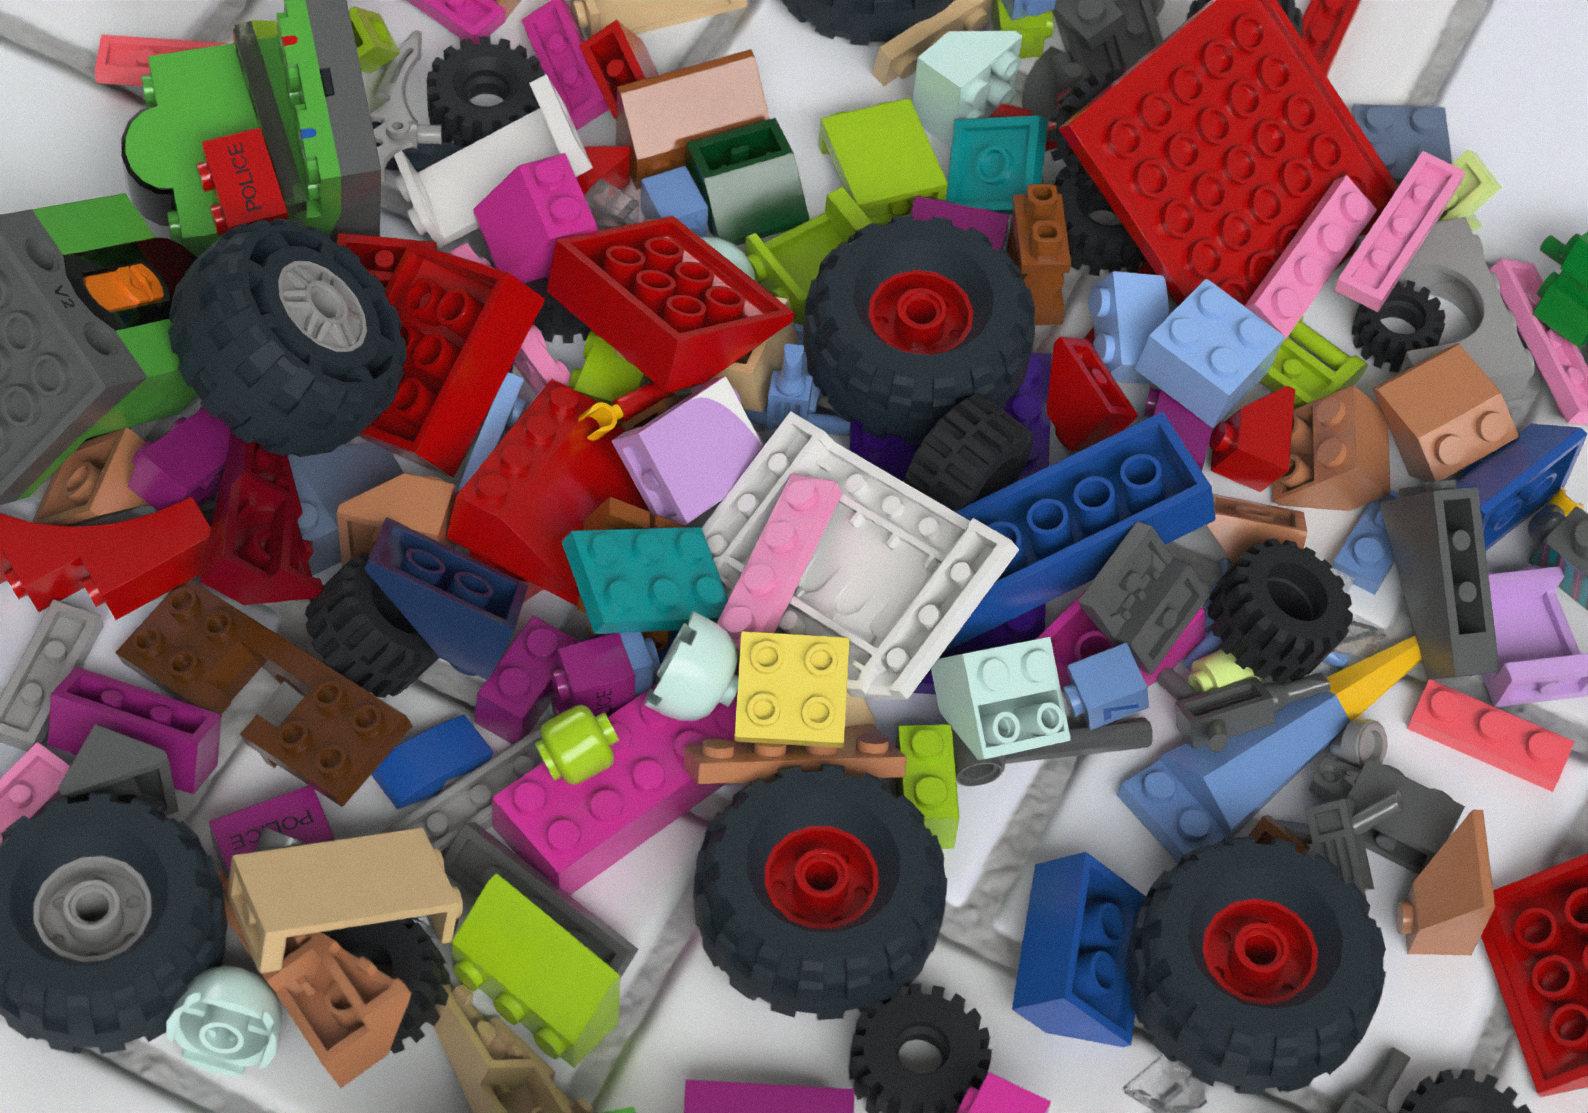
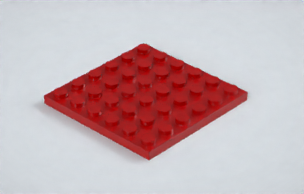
(1223, 147)

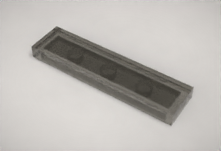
(269, 119)

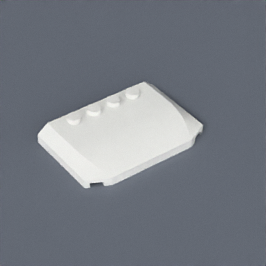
(887, 570)

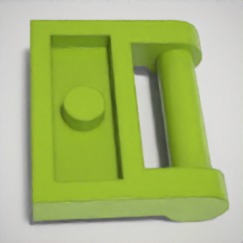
(1307, 374)

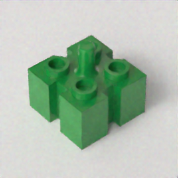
(1566, 294)

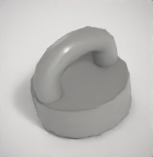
(1361, 741)

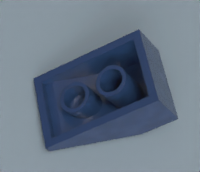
(448, 597)

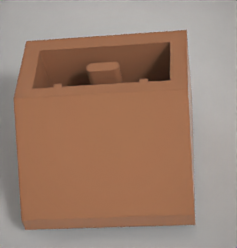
(1336, 454)

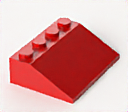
(664, 300)
(460, 340)
(541, 489)
(1542, 970)

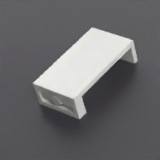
(455, 185)

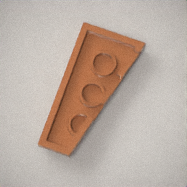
(744, 762)

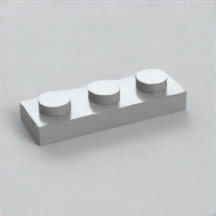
(54, 651)

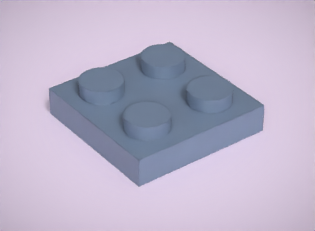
(1403, 133)

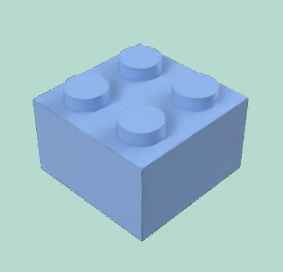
(1209, 353)

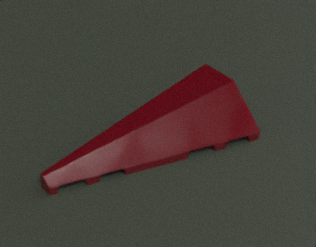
(255, 535)

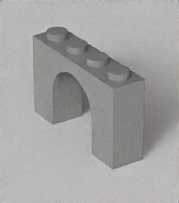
(1454, 269)

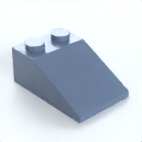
(329, 480)

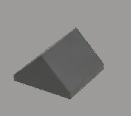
(121, 767)

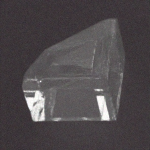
(611, 206)

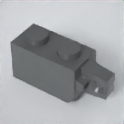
(1407, 837)

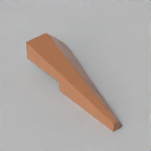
(335, 999)

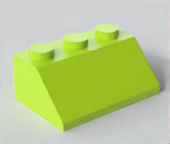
(536, 973)

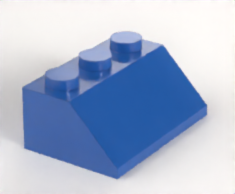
(1522, 476)
(1077, 951)

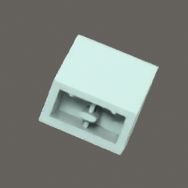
(965, 78)
(1003, 698)

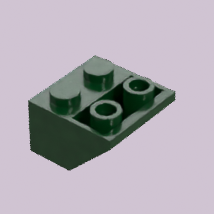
(748, 181)

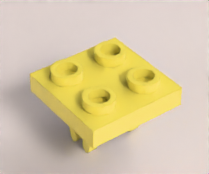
(792, 689)

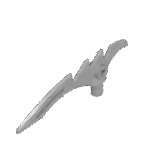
(398, 126)

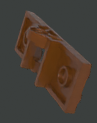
(210, 651)

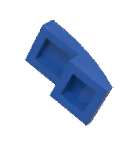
(426, 761)

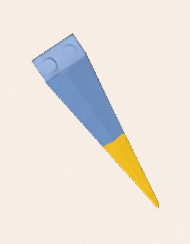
(1210, 796)

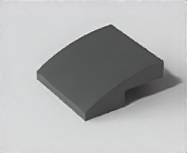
(1144, 597)

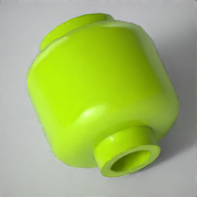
(577, 744)

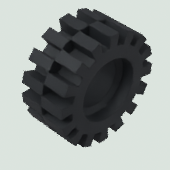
(1392, 346)

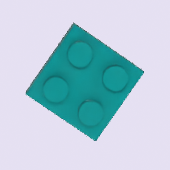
(995, 160)

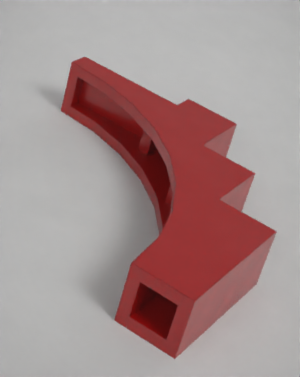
(115, 562)

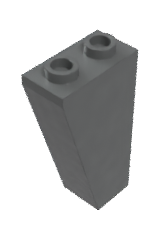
(1444, 576)

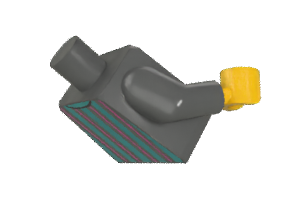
(1564, 543)

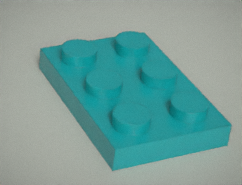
(644, 578)

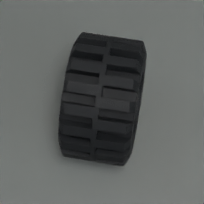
(970, 454)
(1280, 610)
(365, 633)

